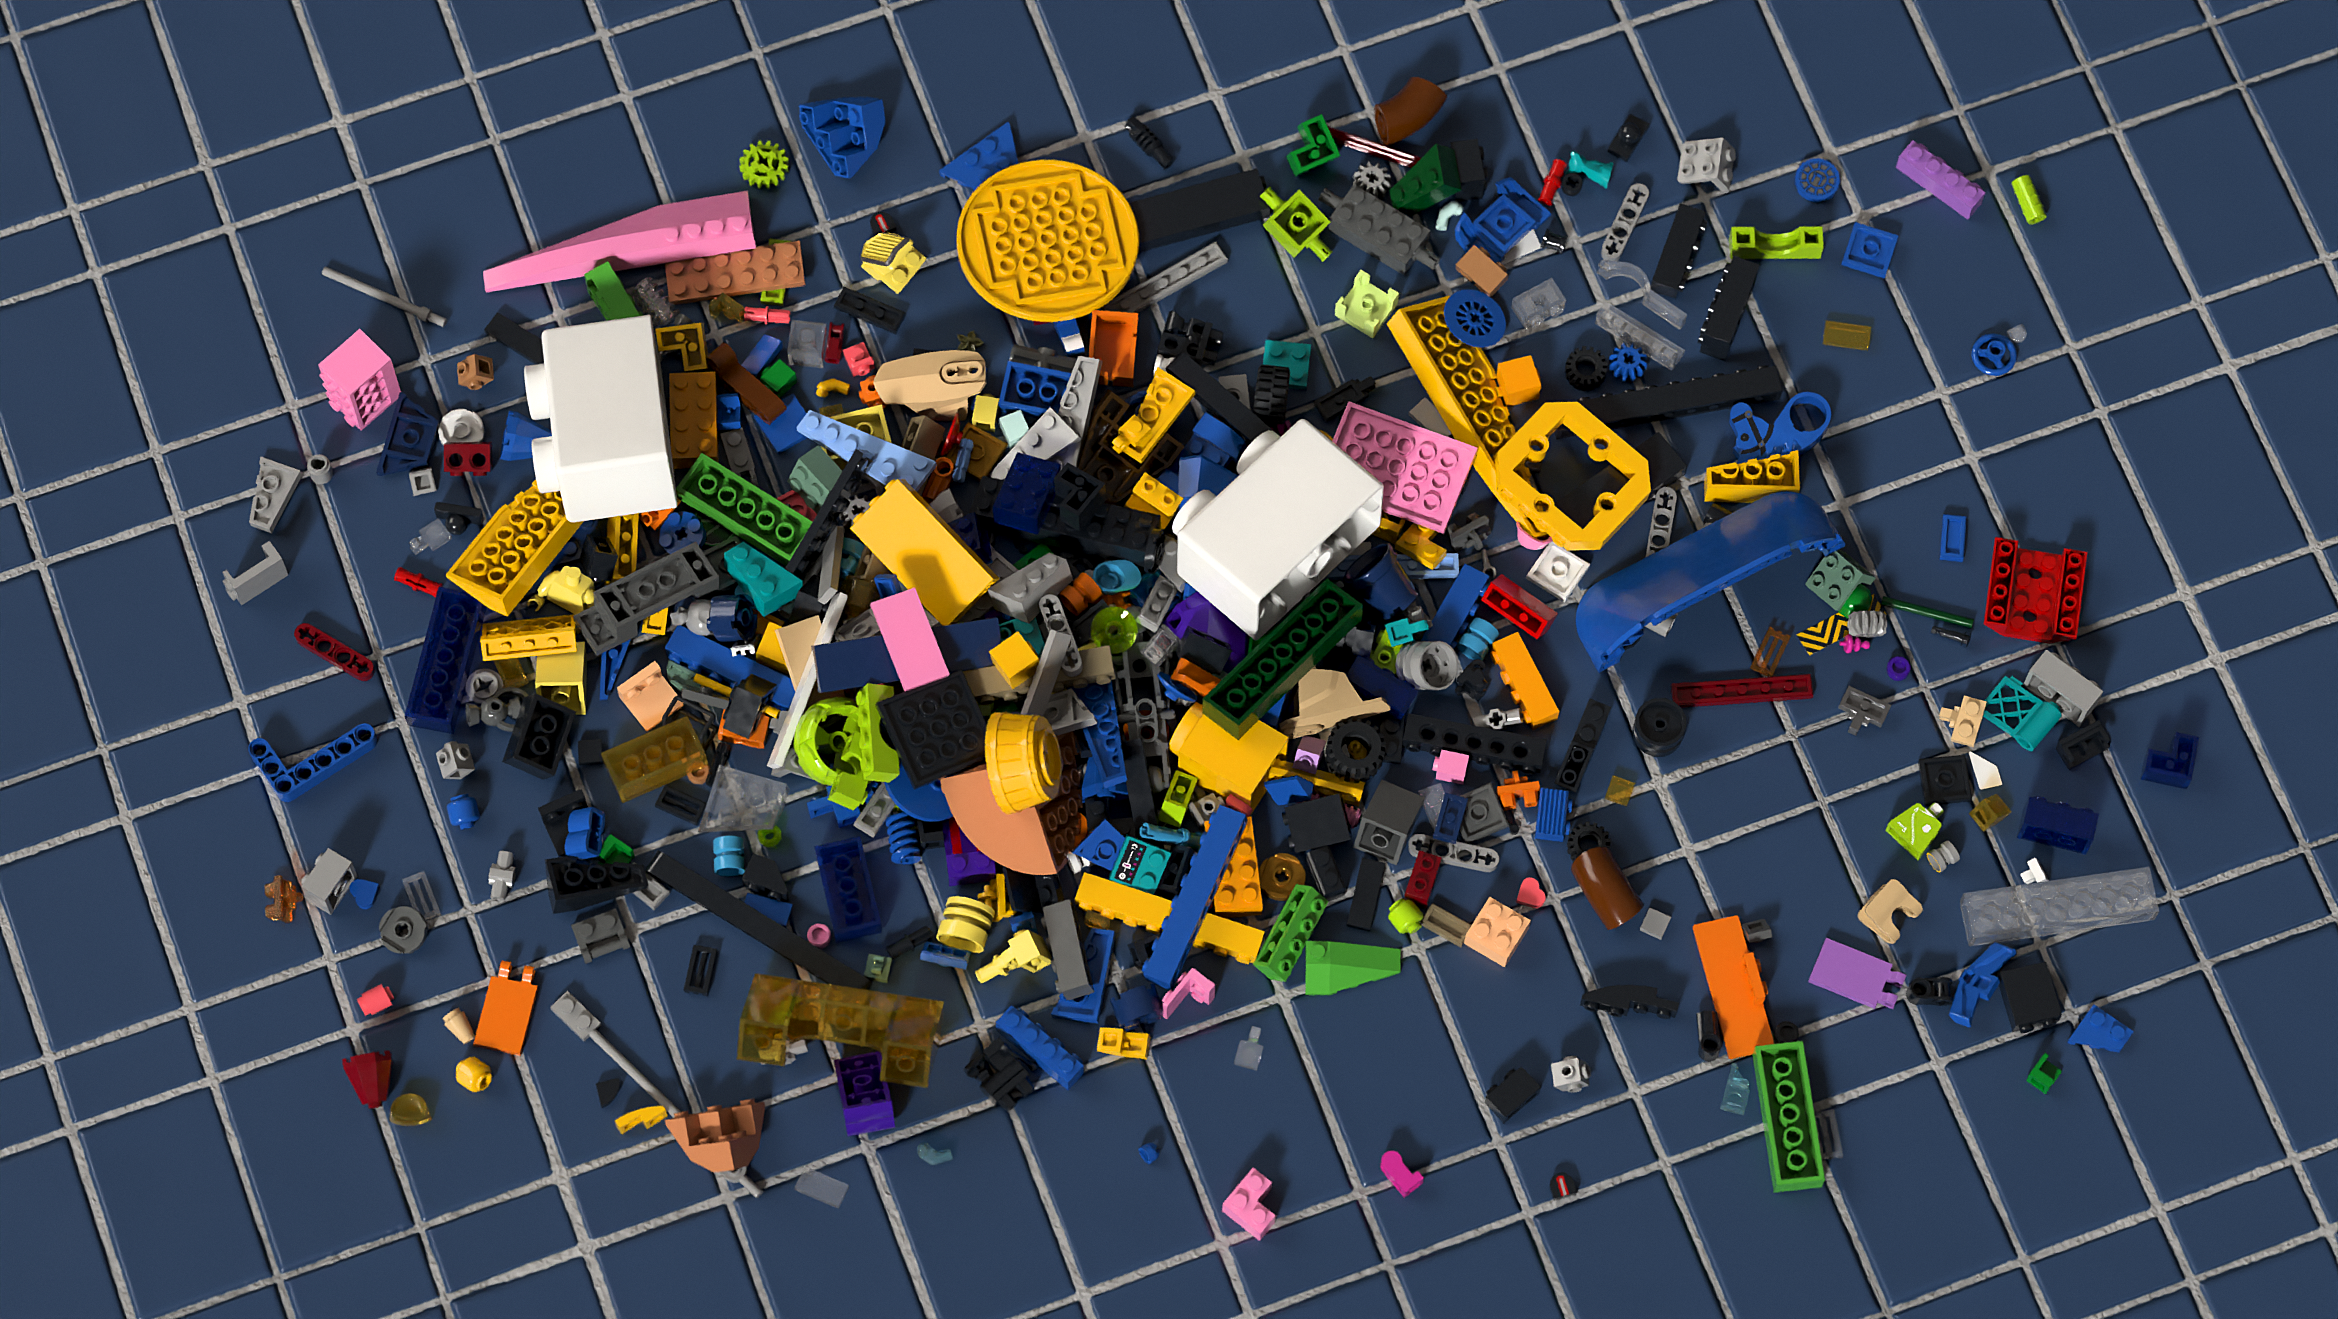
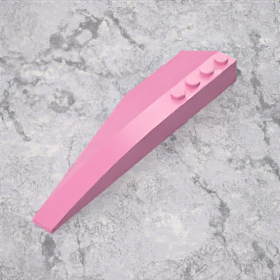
(644, 239)

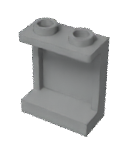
(256, 578)

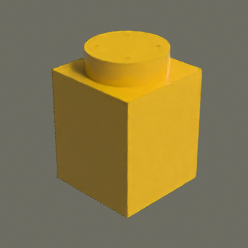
(1222, 761)

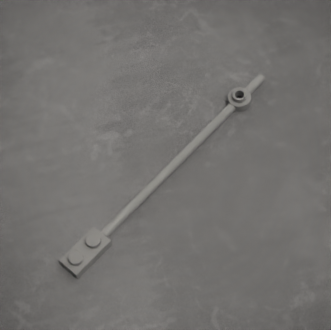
(586, 1026)

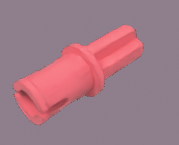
(767, 315)

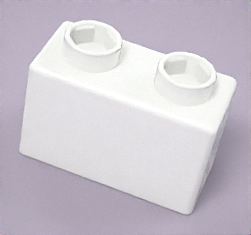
(605, 419)
(1276, 526)

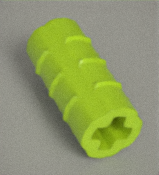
(2029, 199)

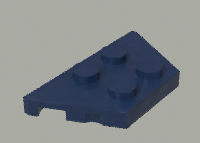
(408, 438)

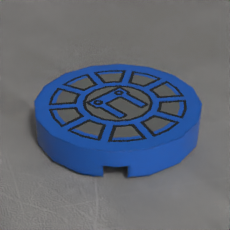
(1817, 180)

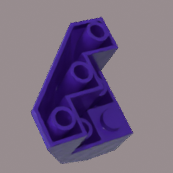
(1205, 617)

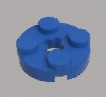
(674, 525)

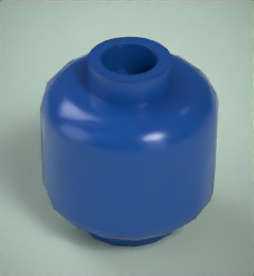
(463, 811)

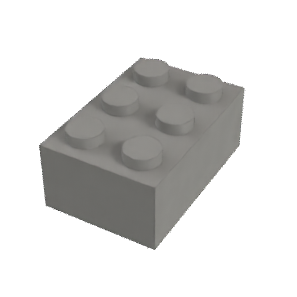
(2064, 685)

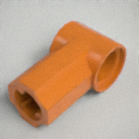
(937, 481)

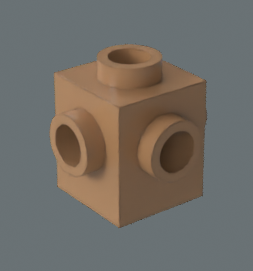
(475, 371)

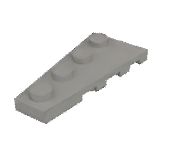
(1044, 440)

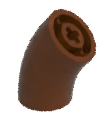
(1408, 110)
(1606, 887)

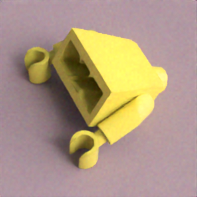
(566, 589)

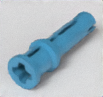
(1177, 837)

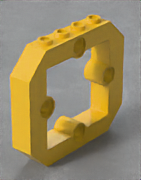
(1553, 521)

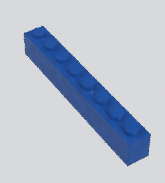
(1195, 897)

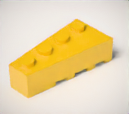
(1752, 479)

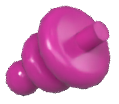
(1853, 644)

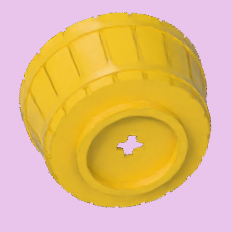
(1022, 760)

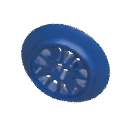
(1484, 330)

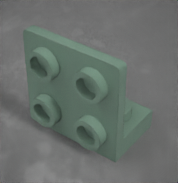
(1837, 578)

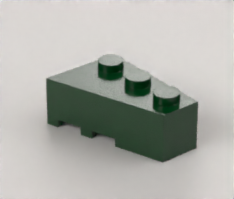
(1427, 181)

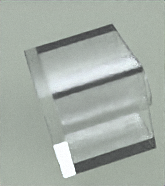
(807, 344)

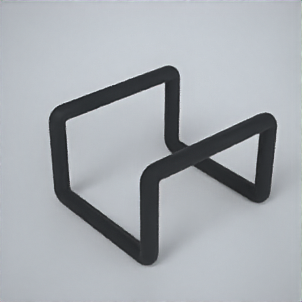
(707, 724)

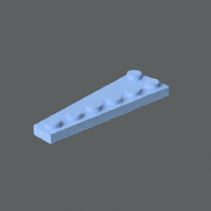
(889, 459)

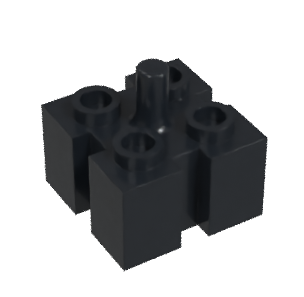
(1359, 639)

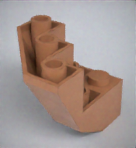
(720, 1136)

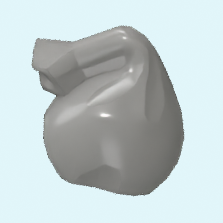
(694, 617)

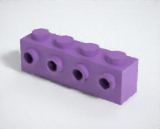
(1940, 179)

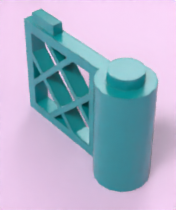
(2034, 725)

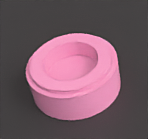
(819, 935)

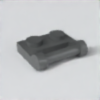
(598, 929)

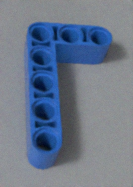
(312, 763)

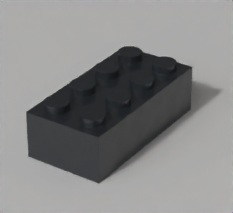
(1728, 307)

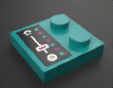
(1139, 865)

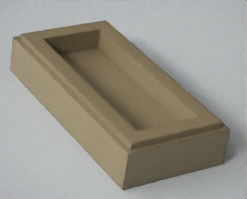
(1445, 925)

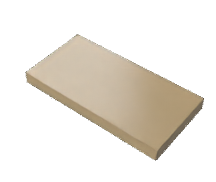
(796, 645)

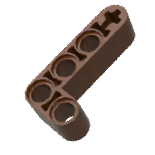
(739, 380)

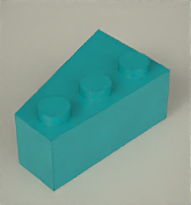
(761, 578)

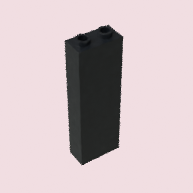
(1200, 209)
(1664, 469)

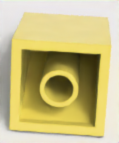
(563, 678)

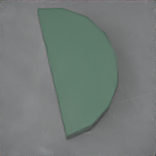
(680, 675)

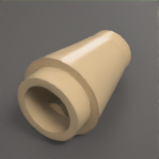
(459, 1025)

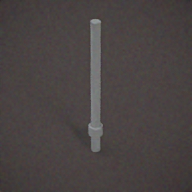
(424, 314)

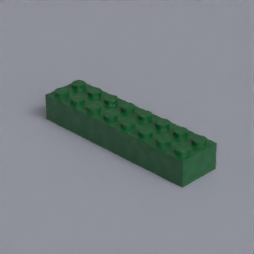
(1282, 659)

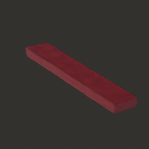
(1742, 690)

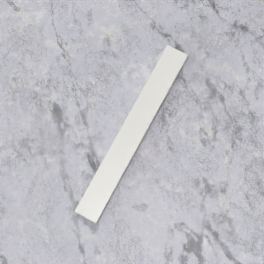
(806, 683)

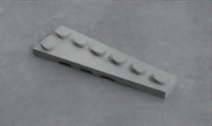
(1078, 404)

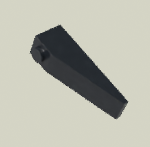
(583, 883)

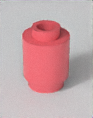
(375, 1000)

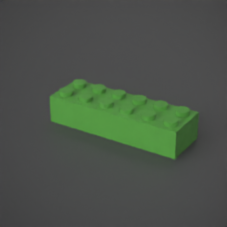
(743, 508)
(1788, 1116)

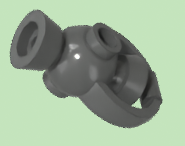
(495, 711)

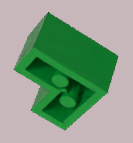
(1318, 146)

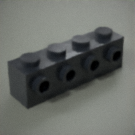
(1678, 250)

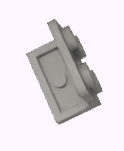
(1707, 161)

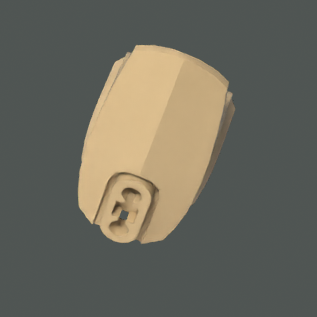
(925, 384)
(1326, 700)

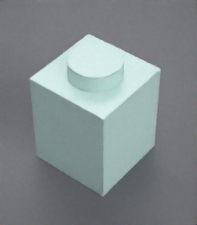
(1013, 427)

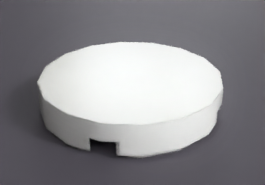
(461, 426)

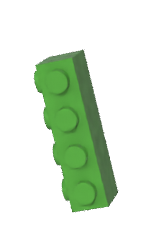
(1290, 932)

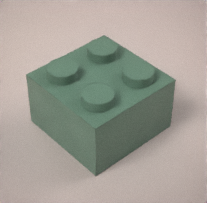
(814, 477)

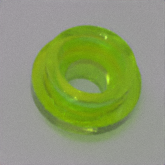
(769, 842)

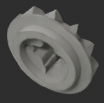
(487, 677)

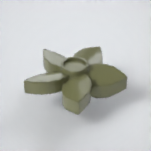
(969, 342)

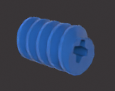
(901, 839)

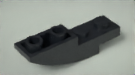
(1583, 745)
(1619, 998)

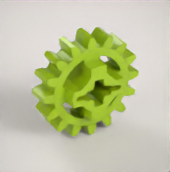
(758, 172)

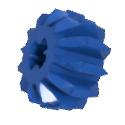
(1628, 370)

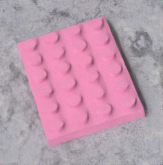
(1417, 466)

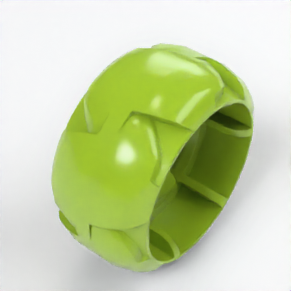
(811, 737)

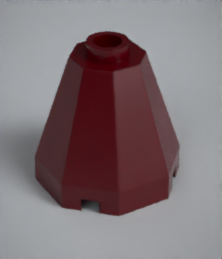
(370, 1076)

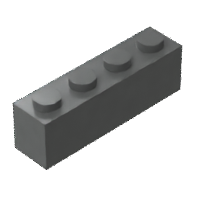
(1068, 950)

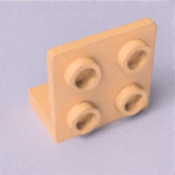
(648, 696)

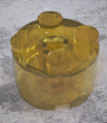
(859, 596)

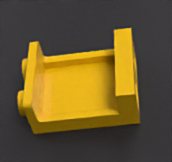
(1154, 498)

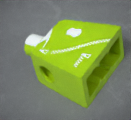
(1916, 828)

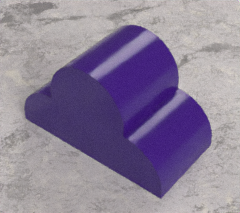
(862, 1094)

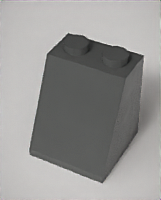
(1388, 822)

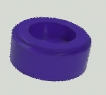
(1898, 668)

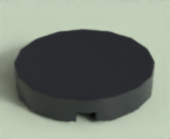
(1154, 550)

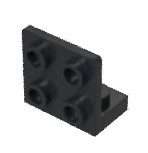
(556, 816)
(1032, 891)

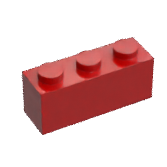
(1519, 606)

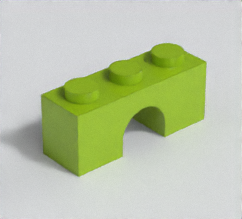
(847, 788)

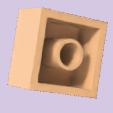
(1497, 932)

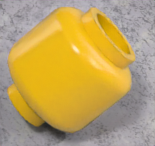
(473, 1074)

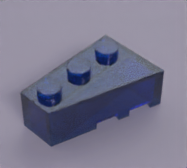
(1374, 682)

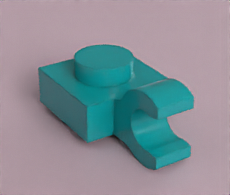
(1402, 631)

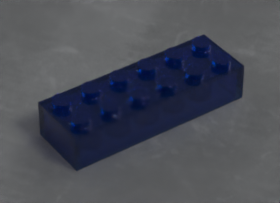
(445, 661)

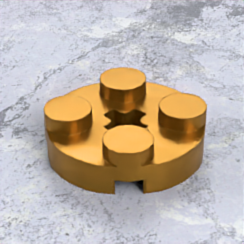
(1275, 865)

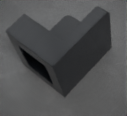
(930, 834)

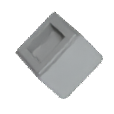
(422, 481)

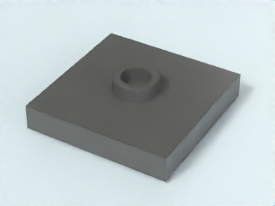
(704, 695)
(1482, 814)

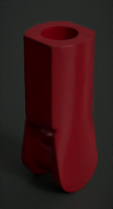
(834, 344)

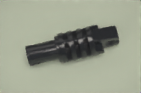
(1148, 142)

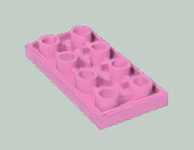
(909, 639)

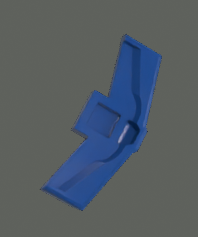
(1979, 982)

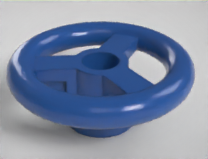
(1997, 345)

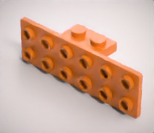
(1734, 985)

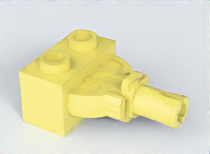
(1025, 951)

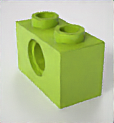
(1177, 798)

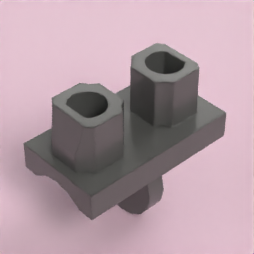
(1471, 534)

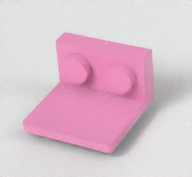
(1194, 982)

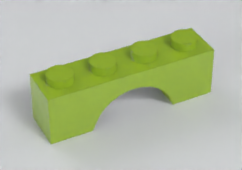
(1798, 244)
(878, 759)

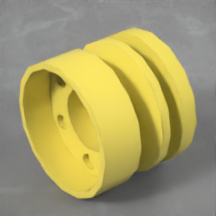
(965, 924)

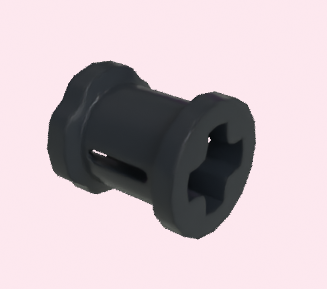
(1554, 241)

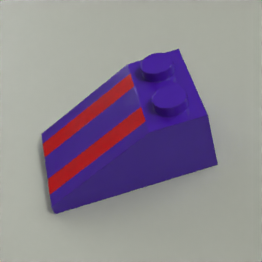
(964, 860)

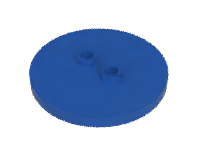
(924, 803)

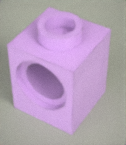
(1309, 754)

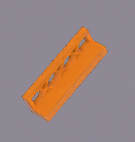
(1194, 678)

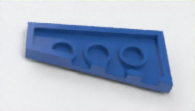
(1087, 1008)

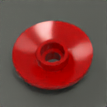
(954, 435)

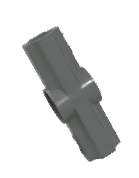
(1042, 357)

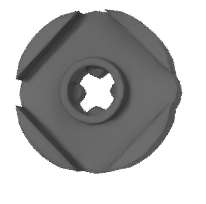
(390, 933)

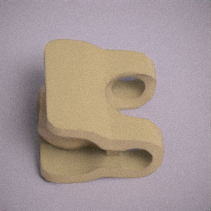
(1879, 908)

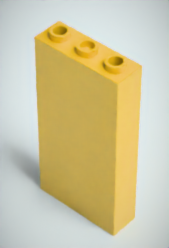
(924, 552)

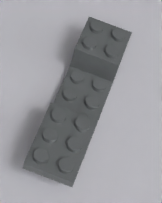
(653, 589)

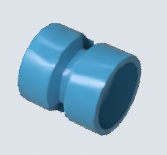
(850, 557)
(1479, 637)
(729, 858)

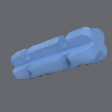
(962, 460)

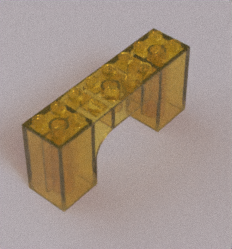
(794, 1010)

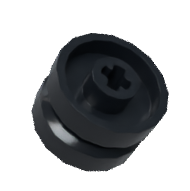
(1662, 714)

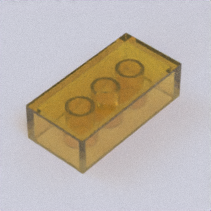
(654, 759)

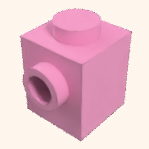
(1451, 766)

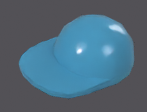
(1116, 576)

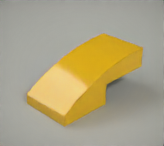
(1123, 1043)
(647, 1115)

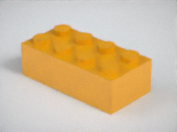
(693, 417)
(1240, 887)

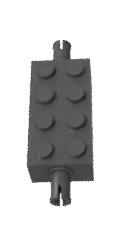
(1379, 229)

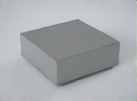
(1655, 923)

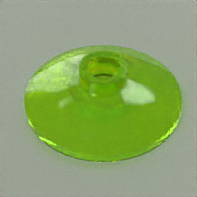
(1122, 620)

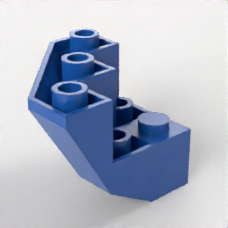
(844, 130)
(1200, 474)

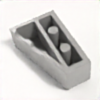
(1022, 591)

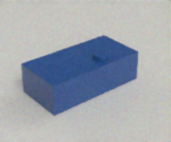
(1033, 390)

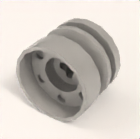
(1427, 664)

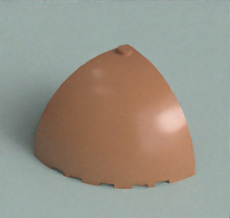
(1026, 840)

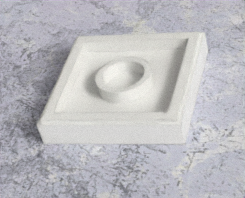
(1558, 571)

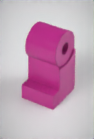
(1398, 1173)

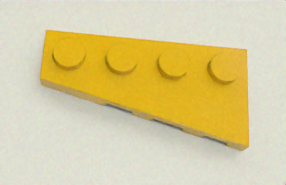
(1159, 410)

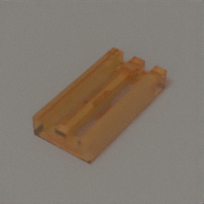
(1778, 635)

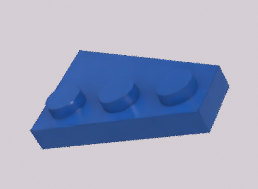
(1101, 845)

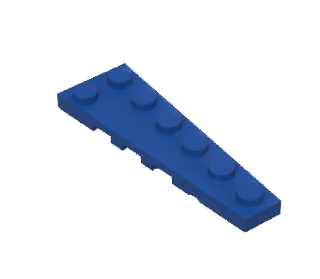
(1104, 737)

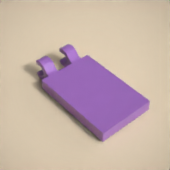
(1855, 975)

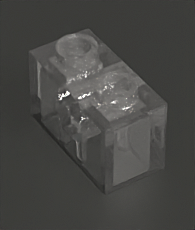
(1542, 294)

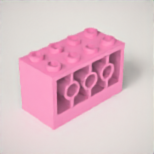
(359, 380)

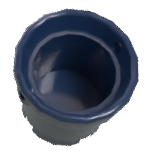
(1381, 581)

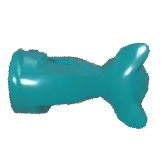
(1593, 169)

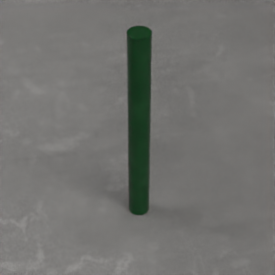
(1928, 612)

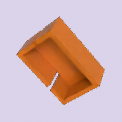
(1114, 342)

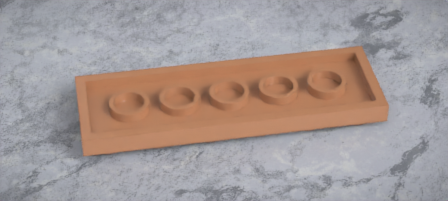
(736, 273)

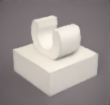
(2035, 873)

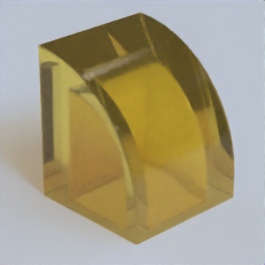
(1990, 812)

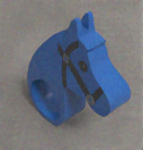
(1761, 439)

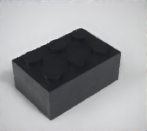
(539, 736)

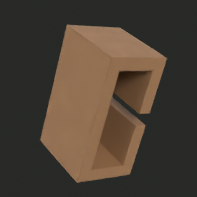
(1479, 268)

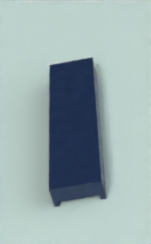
(868, 660)

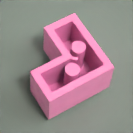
(1245, 1206)

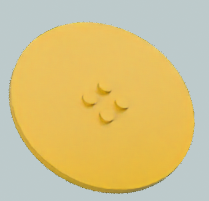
(1047, 240)

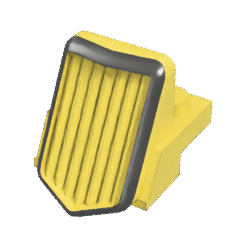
(891, 259)

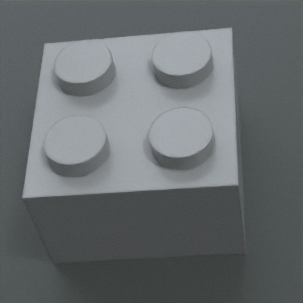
(328, 881)

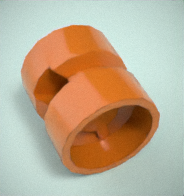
(1078, 596)

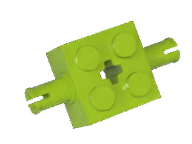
(1310, 221)

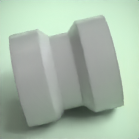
(1943, 856)

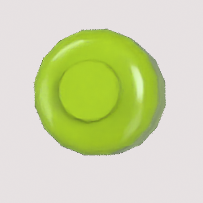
(1405, 916)

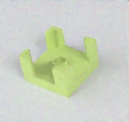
(1366, 305)

